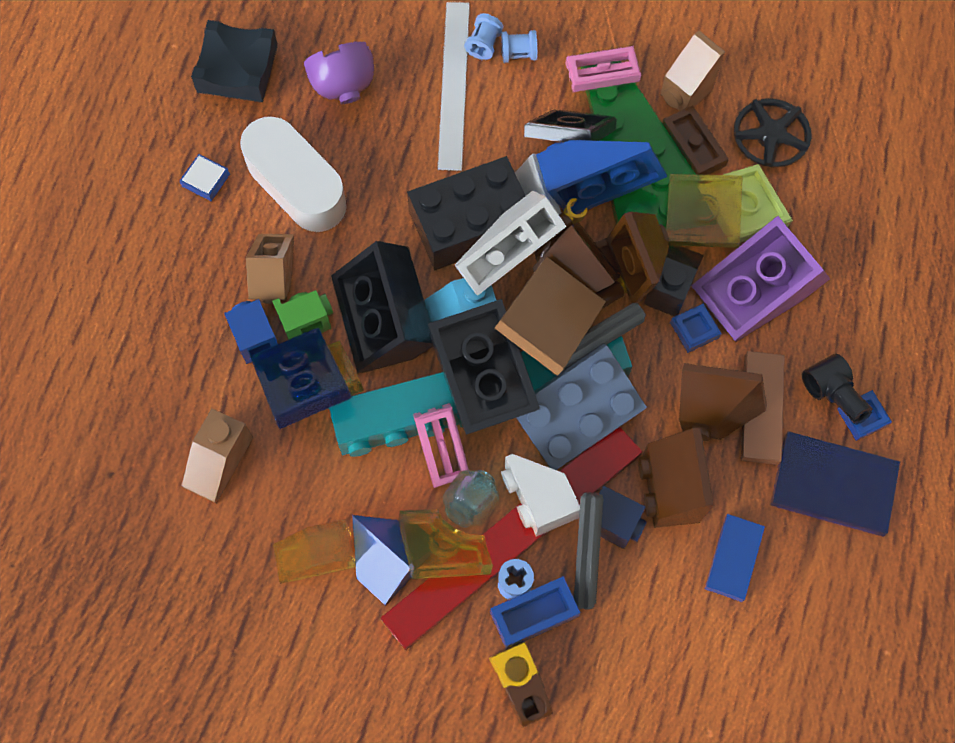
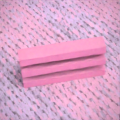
(605, 73)
(433, 416)

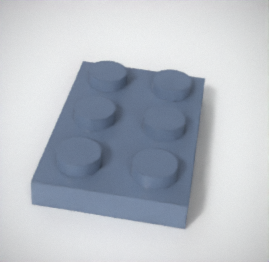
(581, 407)

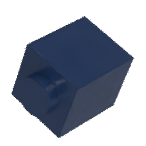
(620, 518)

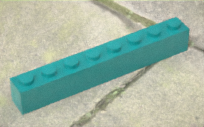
(388, 412)

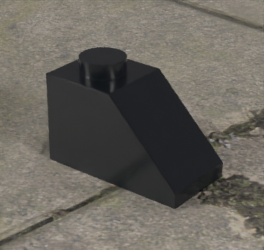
(675, 280)

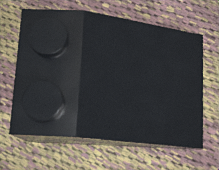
(482, 368)

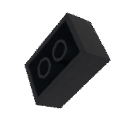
(462, 208)

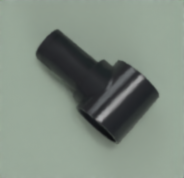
(833, 380)

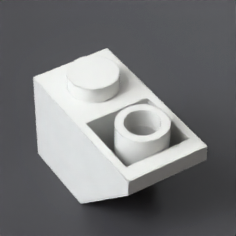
(543, 493)

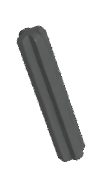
(608, 331)
(588, 550)

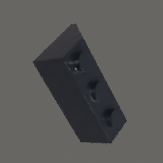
(382, 307)

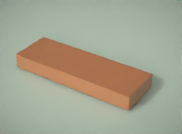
(763, 434)

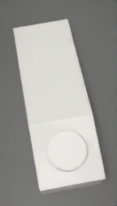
(510, 241)

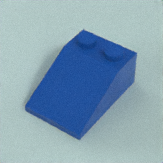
(597, 171)

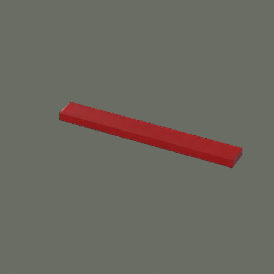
(505, 541)

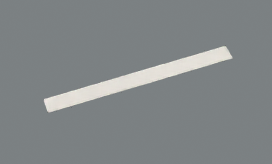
(453, 87)

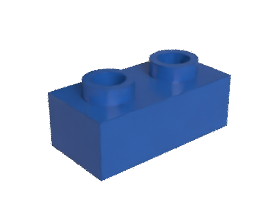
(534, 612)

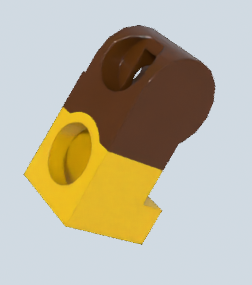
(522, 684)

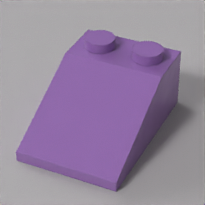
(760, 280)

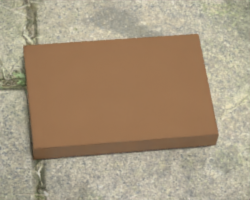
(551, 316)

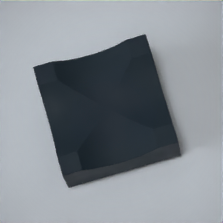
(235, 61)

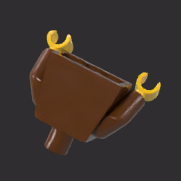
(581, 258)

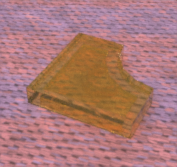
(439, 549)

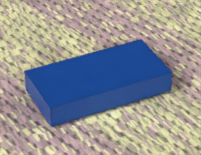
(734, 558)

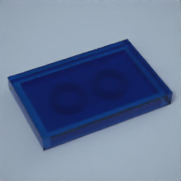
(300, 378)
(835, 483)

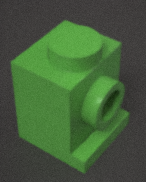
(304, 313)

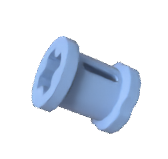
(484, 36)
(519, 46)
(516, 567)

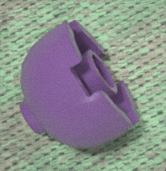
(341, 72)

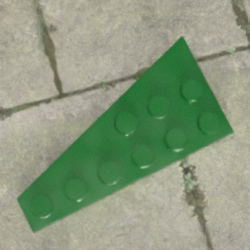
(639, 124)

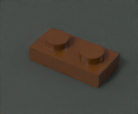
(695, 141)

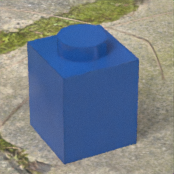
(250, 328)

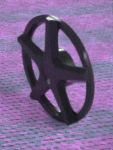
(772, 132)

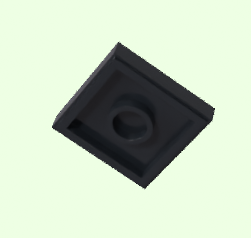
(570, 125)

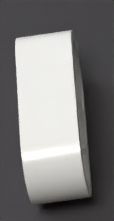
(293, 174)

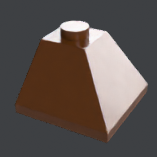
(639, 252)
(719, 399)

